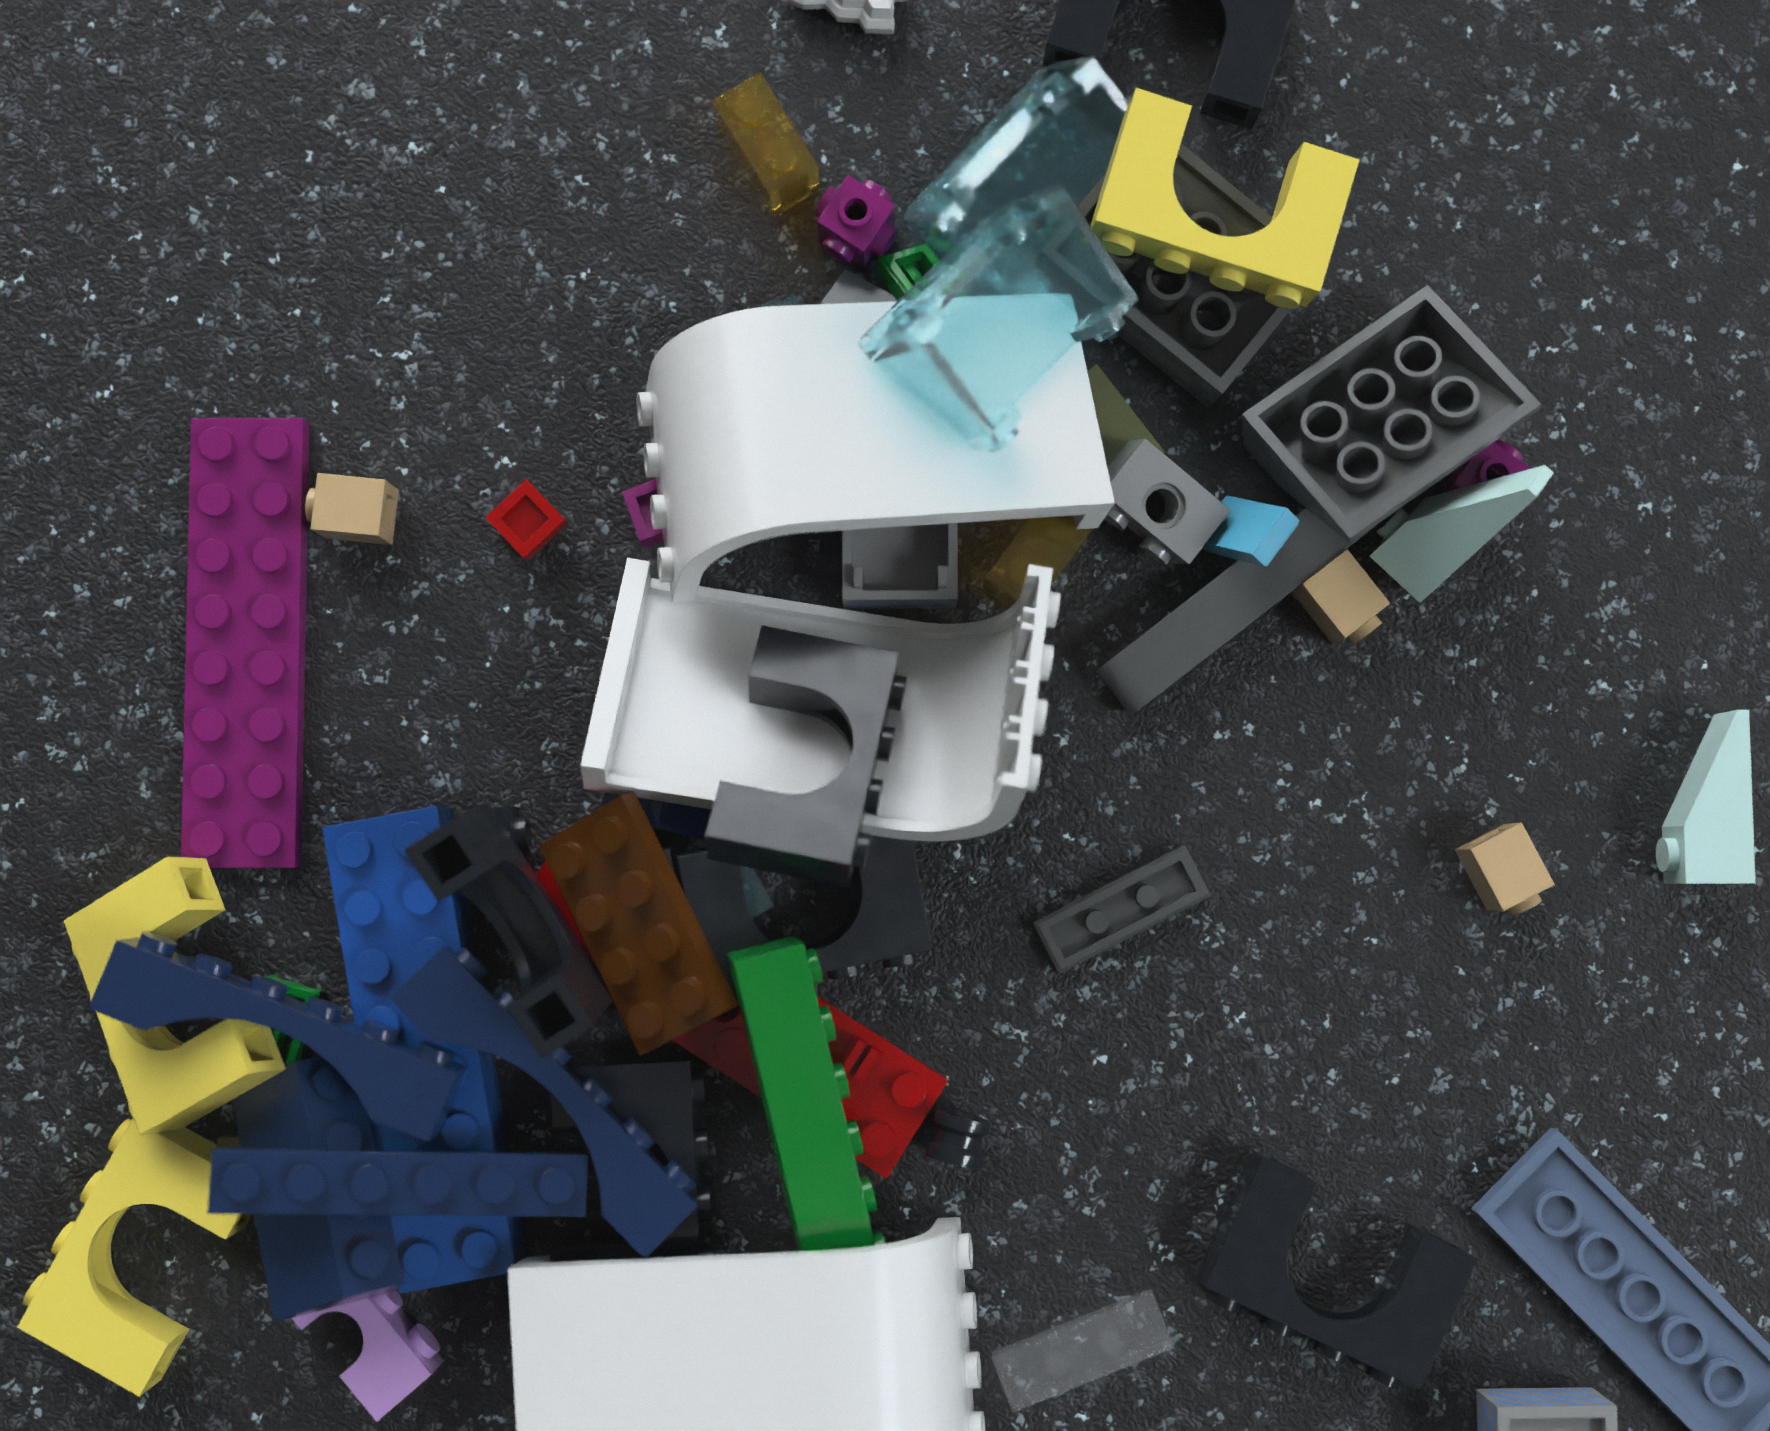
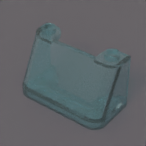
(1047, 135)
(1000, 316)

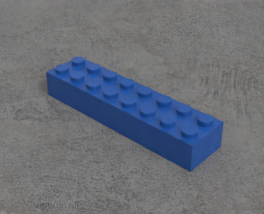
(386, 935)

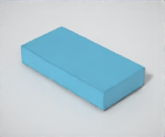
(1252, 531)

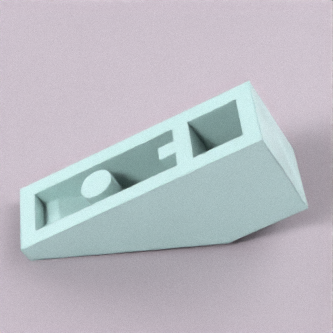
(1450, 527)
(1711, 819)

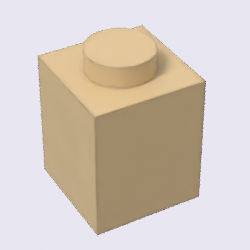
(352, 508)
(1342, 599)
(1505, 869)

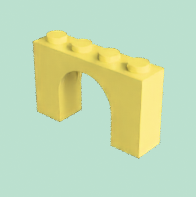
(1143, 215)
(163, 1077)
(80, 1299)

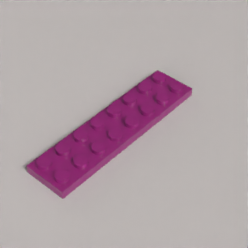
(245, 642)

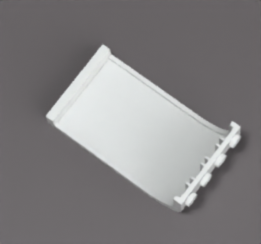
(790, 429)
(680, 718)
(750, 1340)

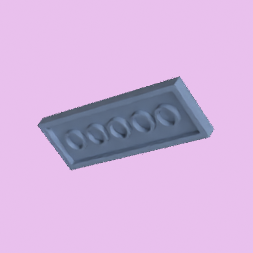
(1631, 1288)

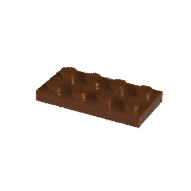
(638, 924)

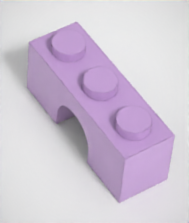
(393, 1354)

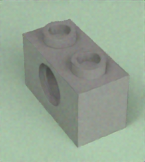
(1189, 512)

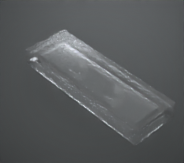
(1081, 1350)

